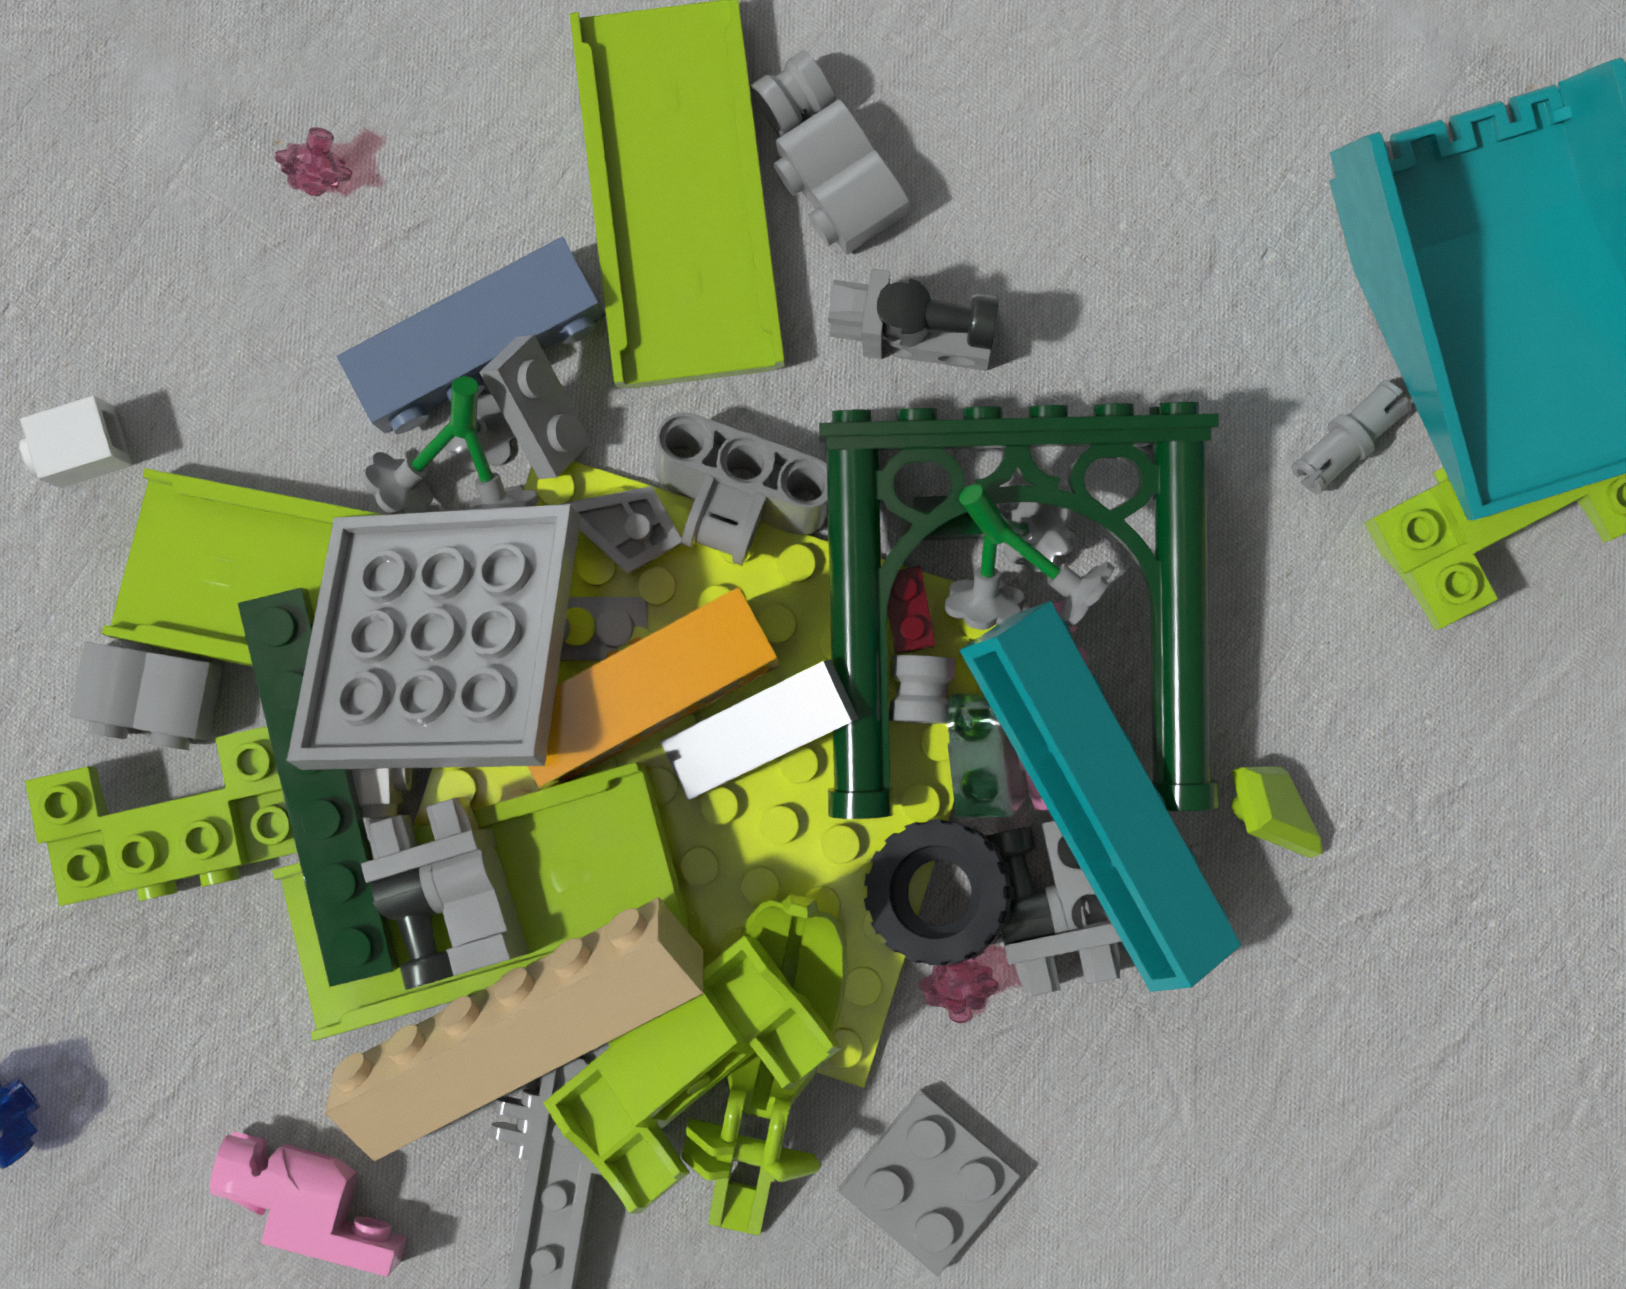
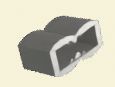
(841, 178)
(146, 692)

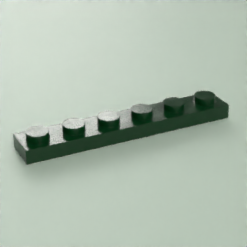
(319, 802)

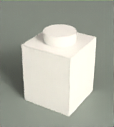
(74, 442)

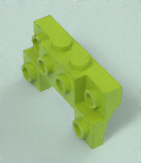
(1435, 543)
(167, 841)
(665, 1065)

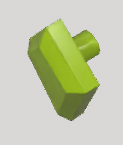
(1274, 809)

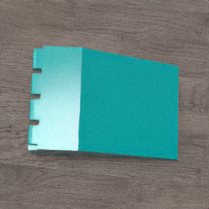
(1503, 283)

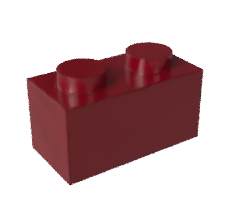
(909, 612)

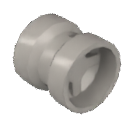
(793, 92)
(922, 688)

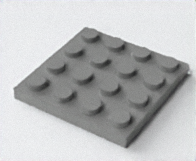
(437, 640)

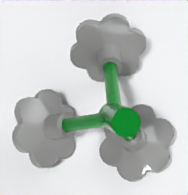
(477, 437)
(1034, 537)

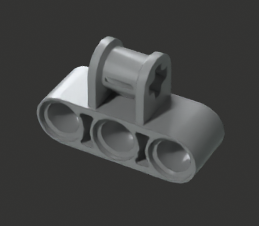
(730, 508)

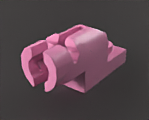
(306, 1203)

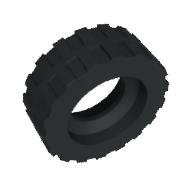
(890, 903)

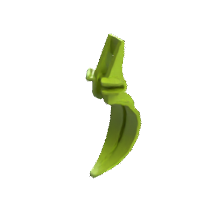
(813, 959)

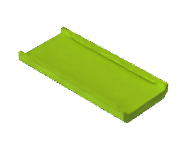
(677, 194)
(208, 549)
(571, 867)

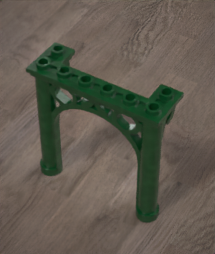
(1173, 577)

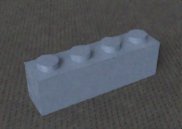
(416, 361)

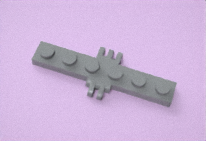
(554, 1189)

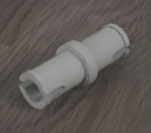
(1351, 437)

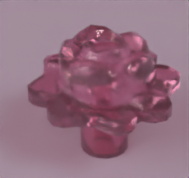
(313, 164)
(959, 988)

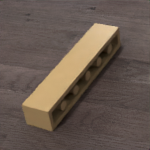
(516, 1029)

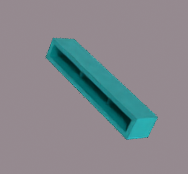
(1101, 798)

